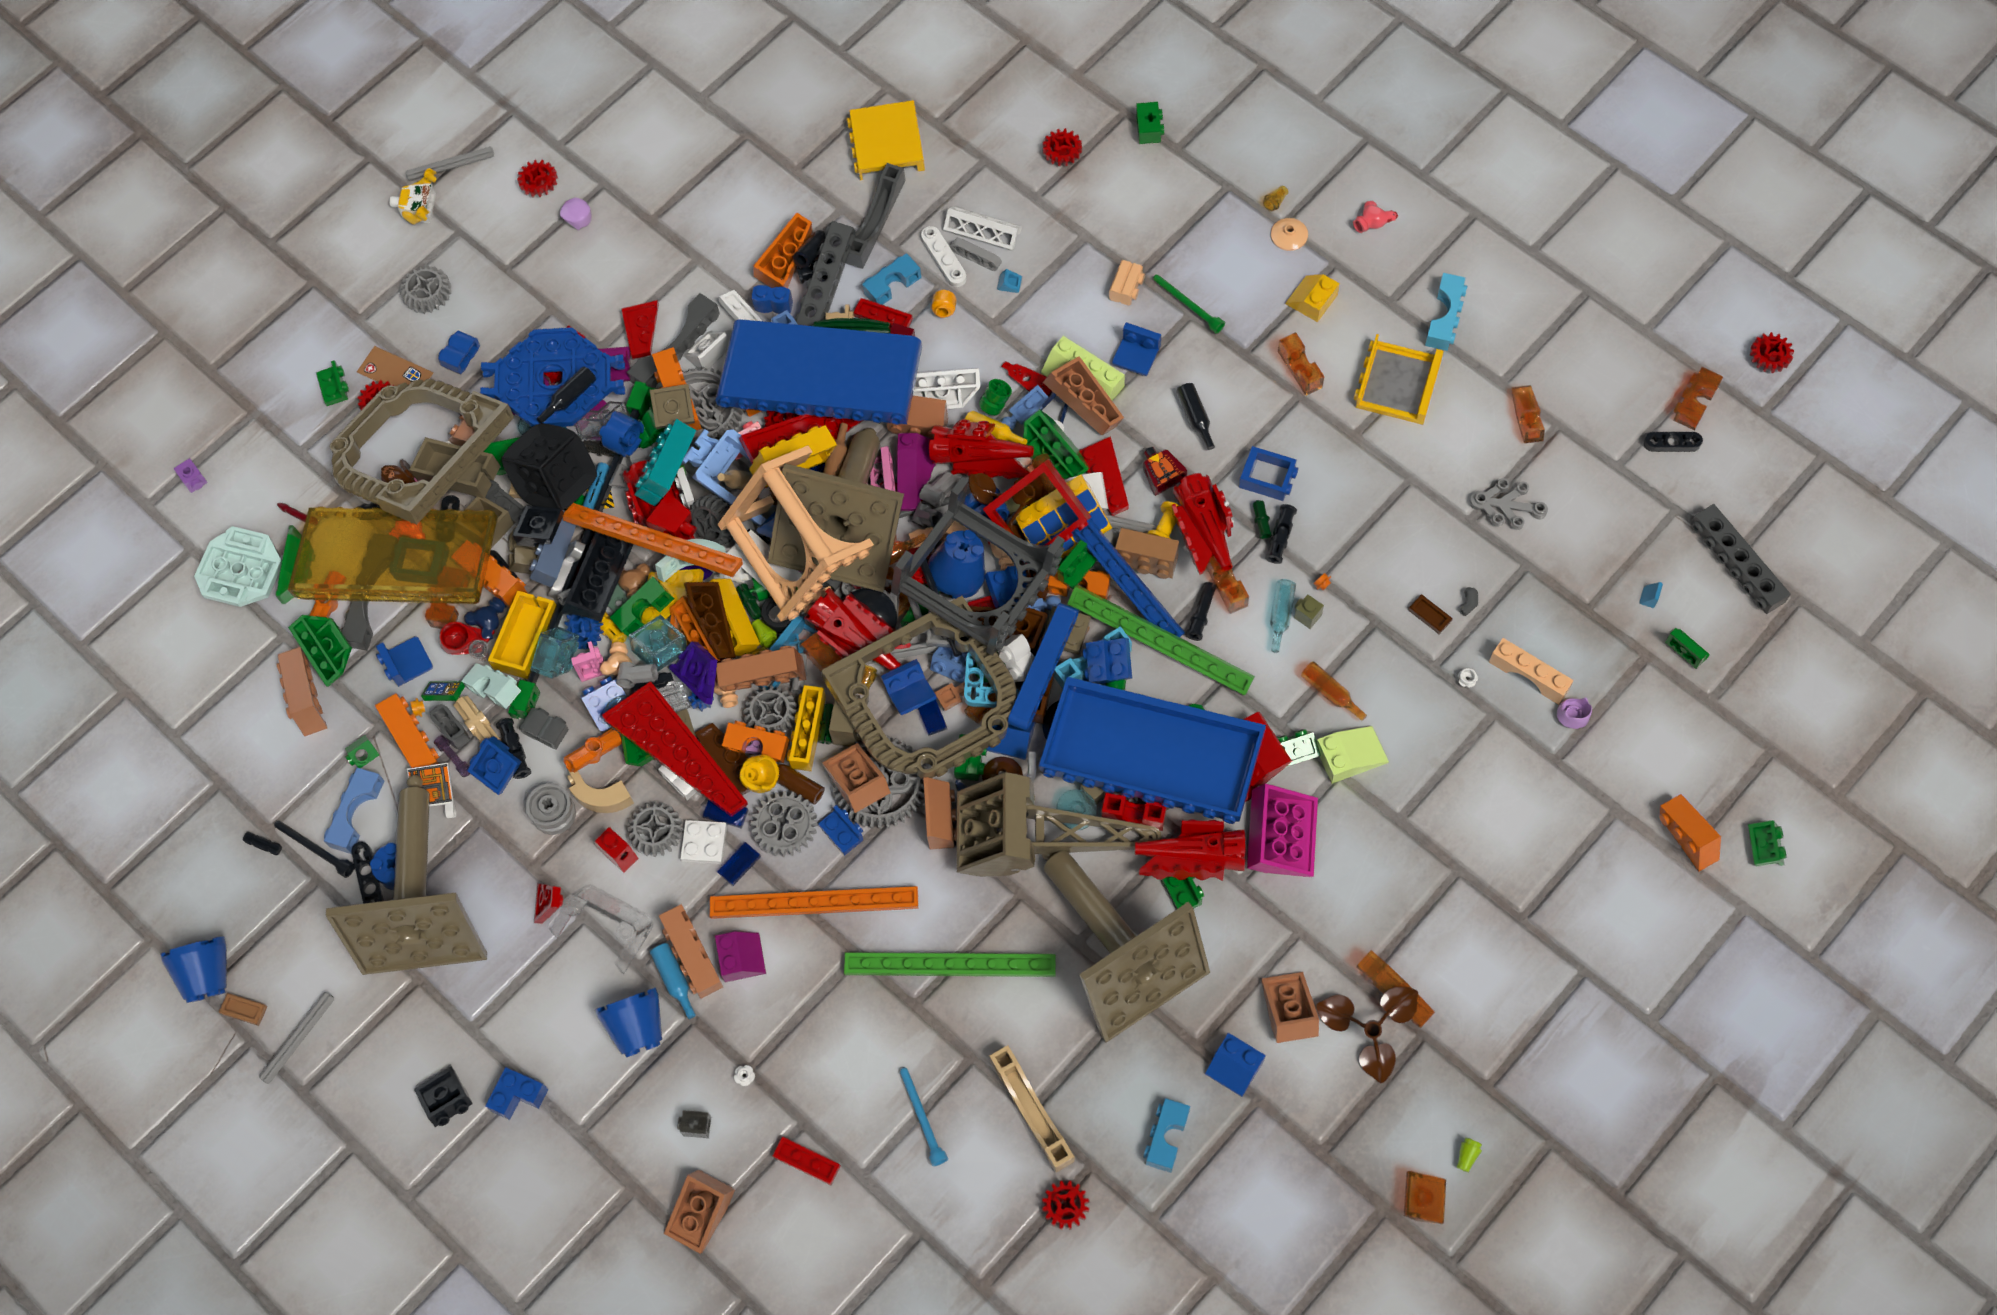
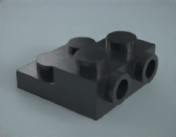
(537, 525)
(443, 1097)

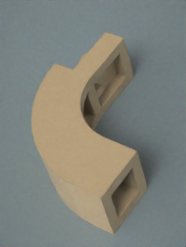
(599, 800)

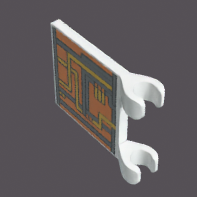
(438, 783)

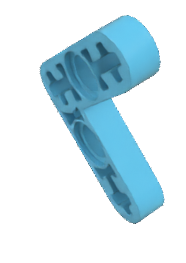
(982, 692)

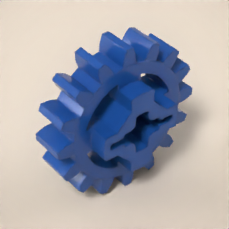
(584, 628)

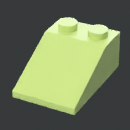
(1350, 753)

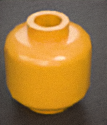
(943, 303)

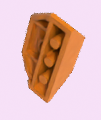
(687, 623)

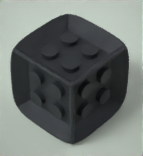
(549, 466)

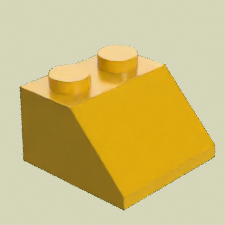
(1314, 296)

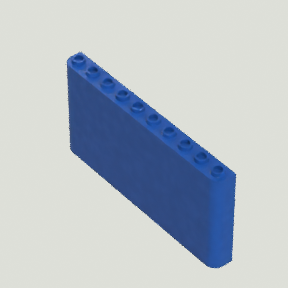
(820, 371)
(1152, 750)

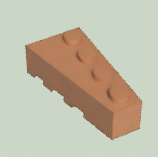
(760, 669)

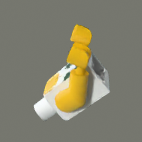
(417, 199)

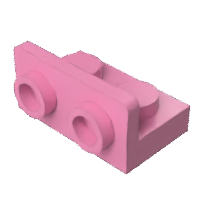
(588, 664)

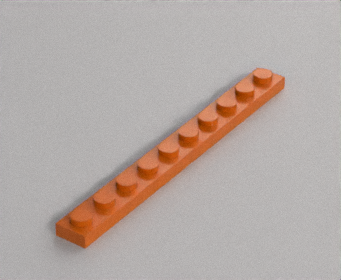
(653, 540)
(814, 902)

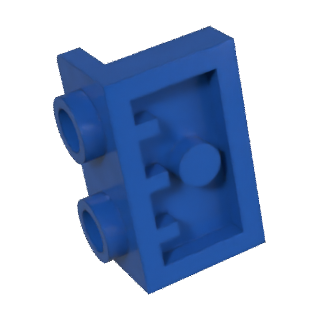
(841, 830)

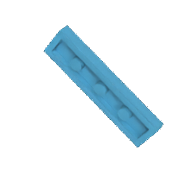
(788, 638)

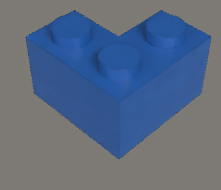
(512, 1089)

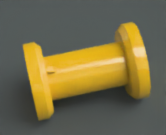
(1166, 522)

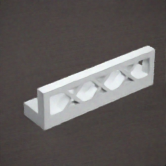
(988, 222)

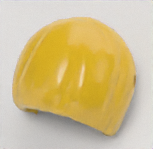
(762, 773)

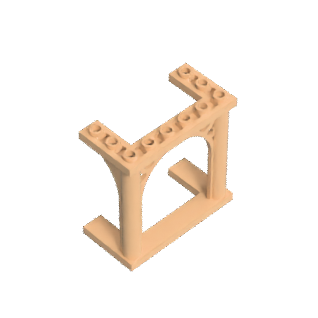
(826, 549)

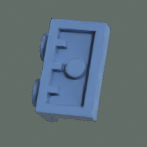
(948, 665)

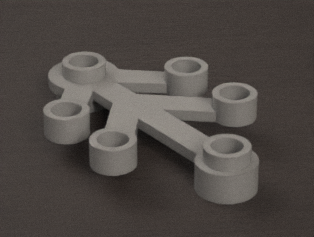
(1505, 504)

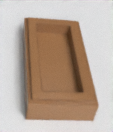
(243, 1009)

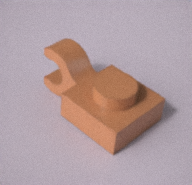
(950, 695)

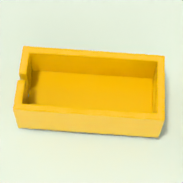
(816, 438)
(520, 634)

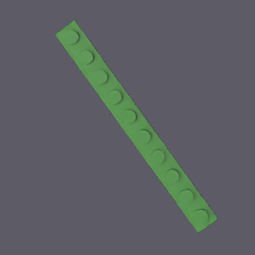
(1161, 640)
(950, 964)

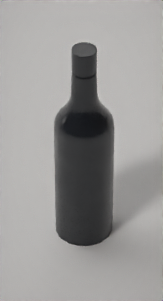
(810, 249)
(569, 392)
(1195, 412)

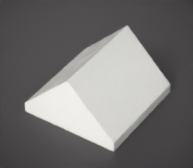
(708, 349)

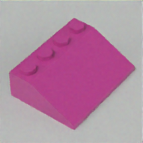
(1282, 831)

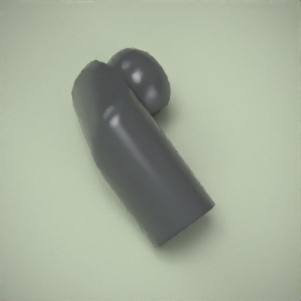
(1472, 601)

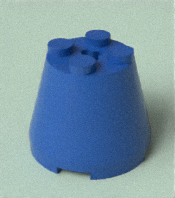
(959, 564)
(198, 968)
(633, 1022)

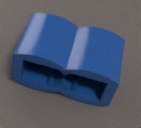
(771, 299)
(458, 352)

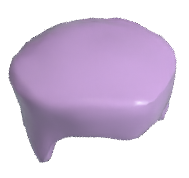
(576, 213)
(1574, 713)

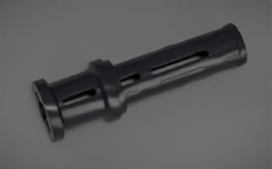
(1199, 619)

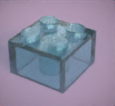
(658, 642)
(555, 652)

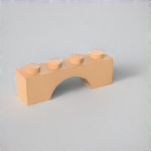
(1549, 680)

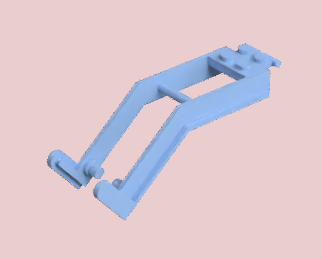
(715, 458)

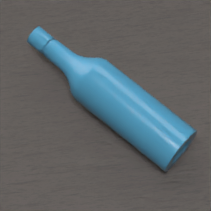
(672, 976)

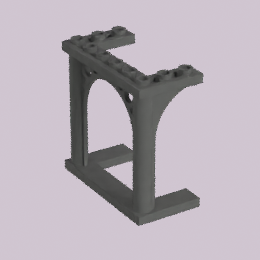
(1040, 558)

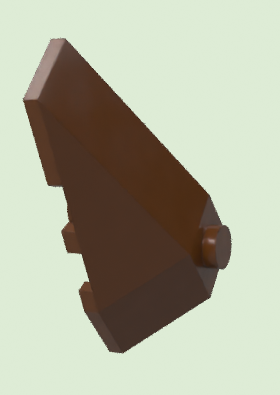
(709, 610)
(1030, 627)

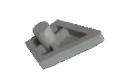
(617, 478)

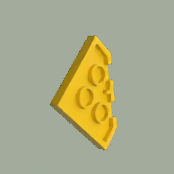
(676, 588)

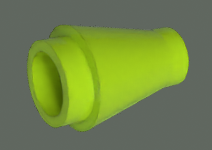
(765, 634)
(1468, 1154)

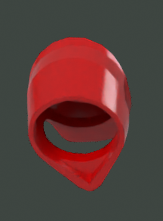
(457, 637)

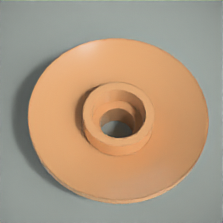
(1289, 240)

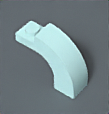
(668, 565)

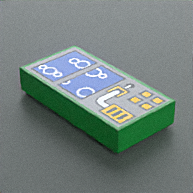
(443, 691)

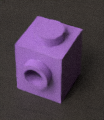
(190, 475)

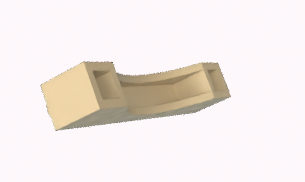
(1031, 1109)

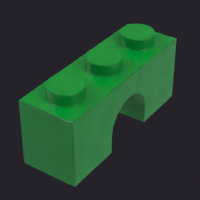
(649, 595)

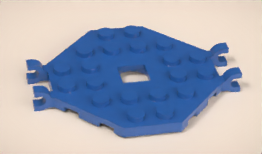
(521, 375)

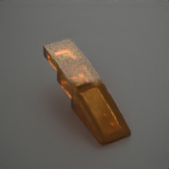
(1386, 978)

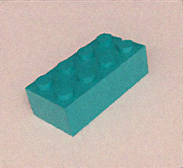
(664, 462)

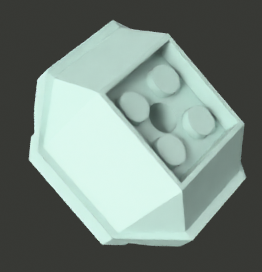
(229, 554)

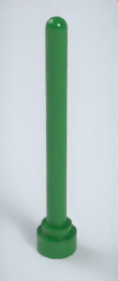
(1214, 323)

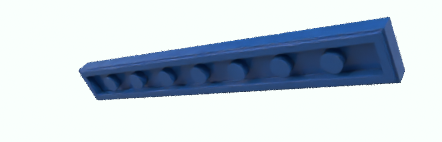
(1126, 578)

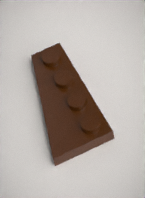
(729, 761)

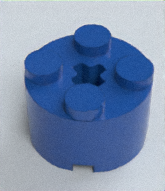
(621, 434)
(383, 865)

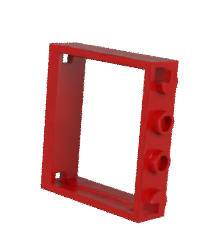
(1062, 487)

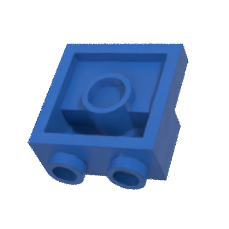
(1003, 585)
(1108, 661)
(494, 764)

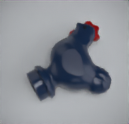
(486, 618)

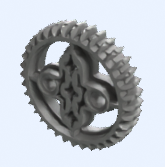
(703, 400)
(882, 818)

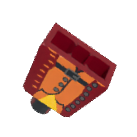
(1162, 470)

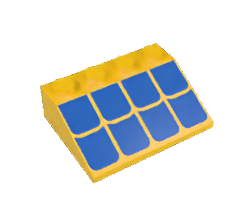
(1051, 514)

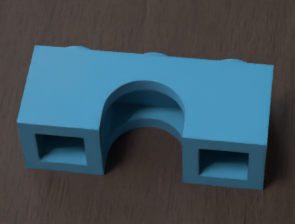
(901, 270)
(1171, 1116)

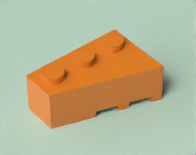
(1691, 832)

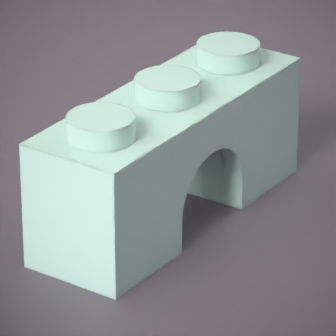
(485, 681)

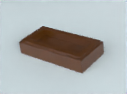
(1430, 614)

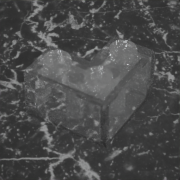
(590, 424)

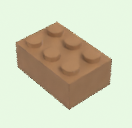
(1148, 552)

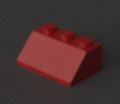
(1271, 757)

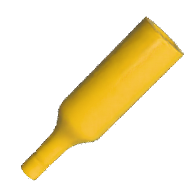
(1001, 430)

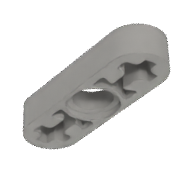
(976, 254)

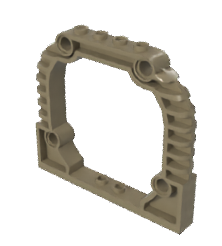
(415, 499)
(846, 678)

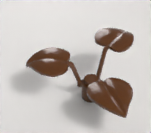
(984, 490)
(1378, 1059)

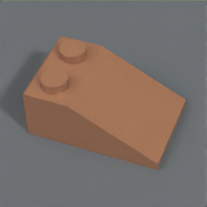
(857, 777)
(1290, 1007)
(698, 1210)

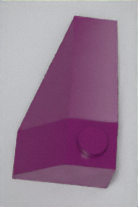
(913, 468)

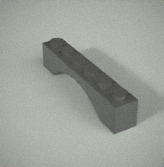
(887, 192)
(700, 315)
(357, 626)

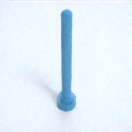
(937, 1156)

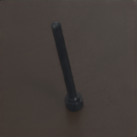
(343, 867)

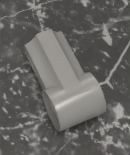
(935, 492)
(630, 674)

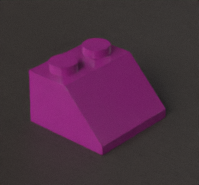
(740, 955)

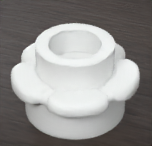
(1467, 673)
(744, 1081)

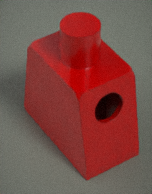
(671, 518)
(614, 847)

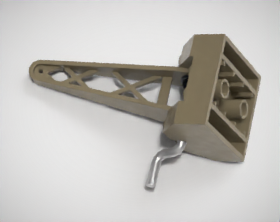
(1006, 804)

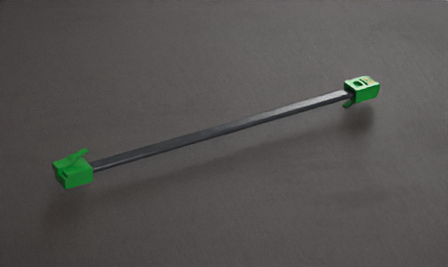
(637, 405)

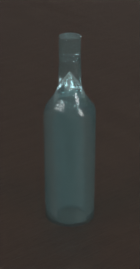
(1281, 610)

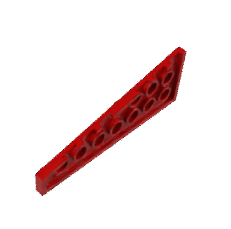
(770, 435)
(662, 734)

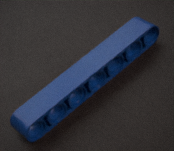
(1043, 666)

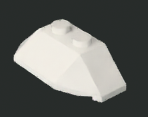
(952, 385)

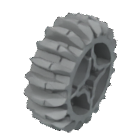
(417, 297)
(778, 699)
(639, 827)

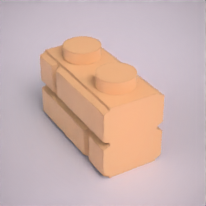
(1126, 282)

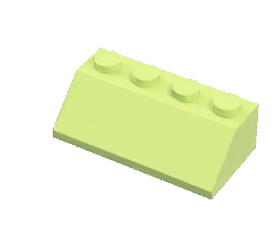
(1066, 350)

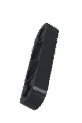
(369, 879)

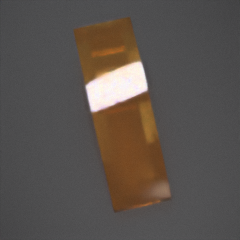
(1528, 414)

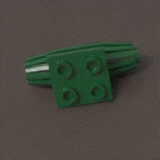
(858, 324)

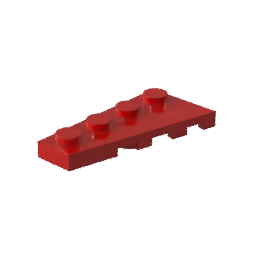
(1102, 458)

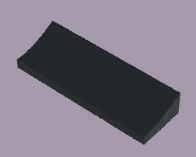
(597, 577)

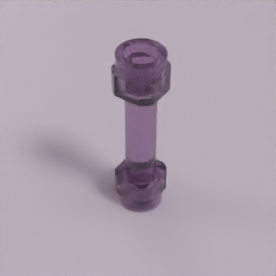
(443, 745)

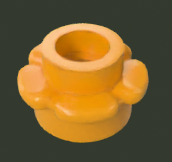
(417, 707)

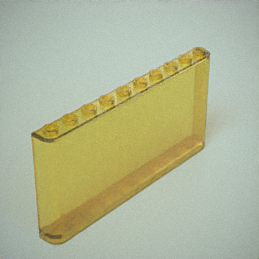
(389, 559)

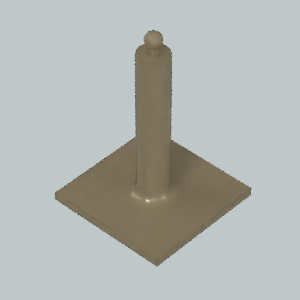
(844, 510)
(413, 927)
(1140, 969)

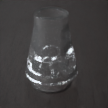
(479, 650)

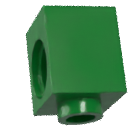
(362, 743)

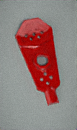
(1035, 378)

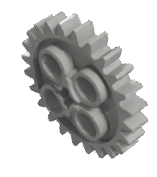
(802, 827)

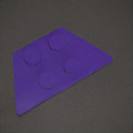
(697, 671)

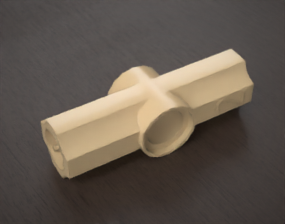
(474, 719)

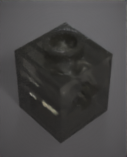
(701, 1130)

